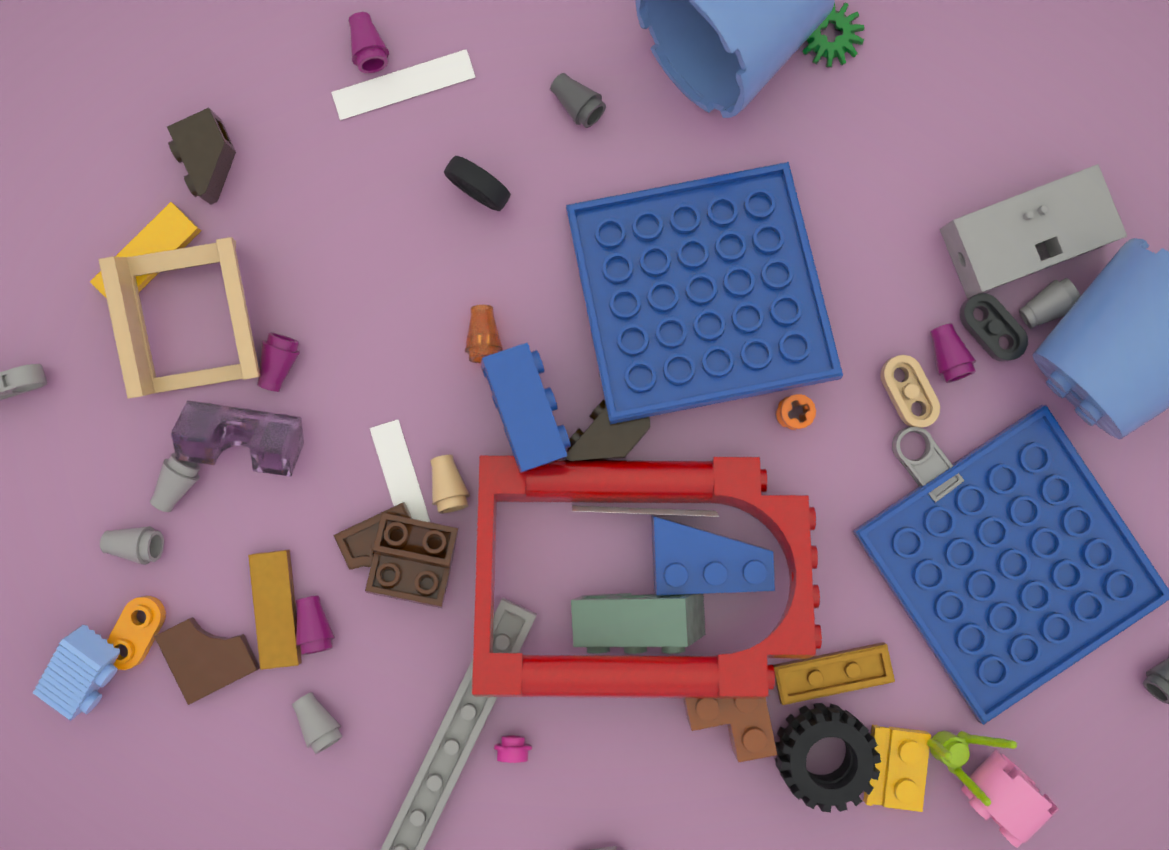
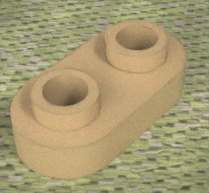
(912, 389)

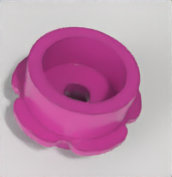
(512, 749)

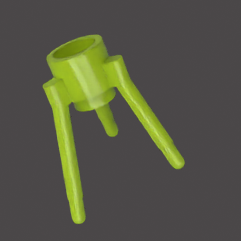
(954, 753)

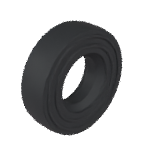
(477, 183)

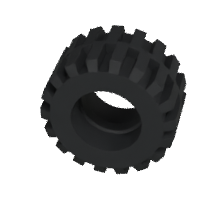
(845, 782)

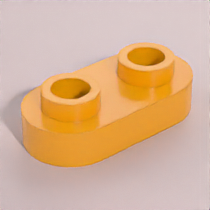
(136, 635)

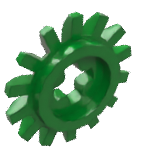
(843, 43)

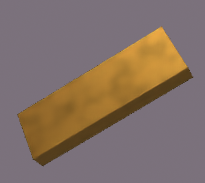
(274, 609)
(833, 673)

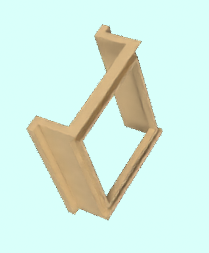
(130, 327)

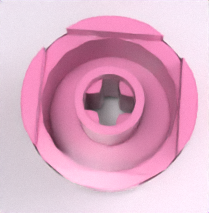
(1013, 797)

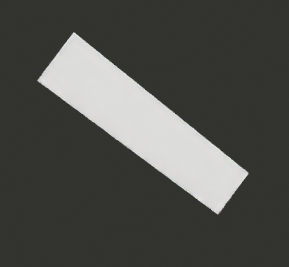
(403, 84)
(398, 468)
(644, 511)

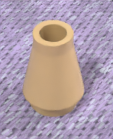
(447, 485)

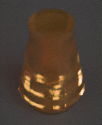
(482, 334)

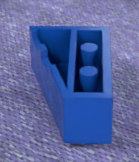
(525, 406)
(705, 562)

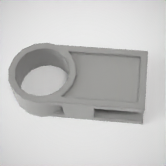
(21, 380)
(929, 465)

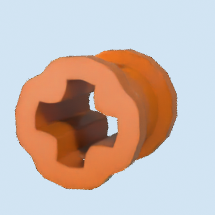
(806, 418)

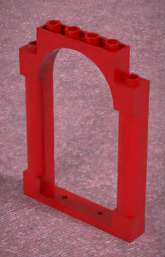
(719, 481)

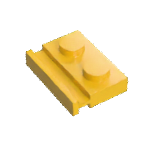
(901, 769)

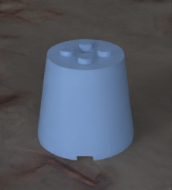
(727, 48)
(1115, 344)

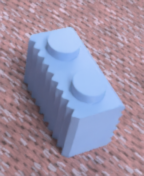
(77, 672)

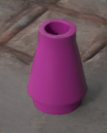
(366, 44)
(951, 354)
(276, 360)
(313, 628)

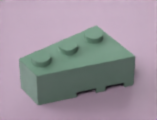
(637, 622)

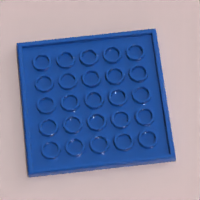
(702, 293)
(1013, 564)

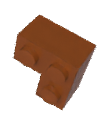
(746, 722)

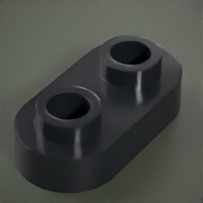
(995, 323)

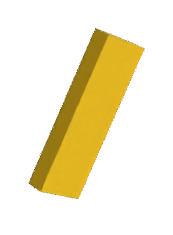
(166, 232)

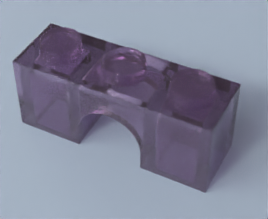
(209, 429)

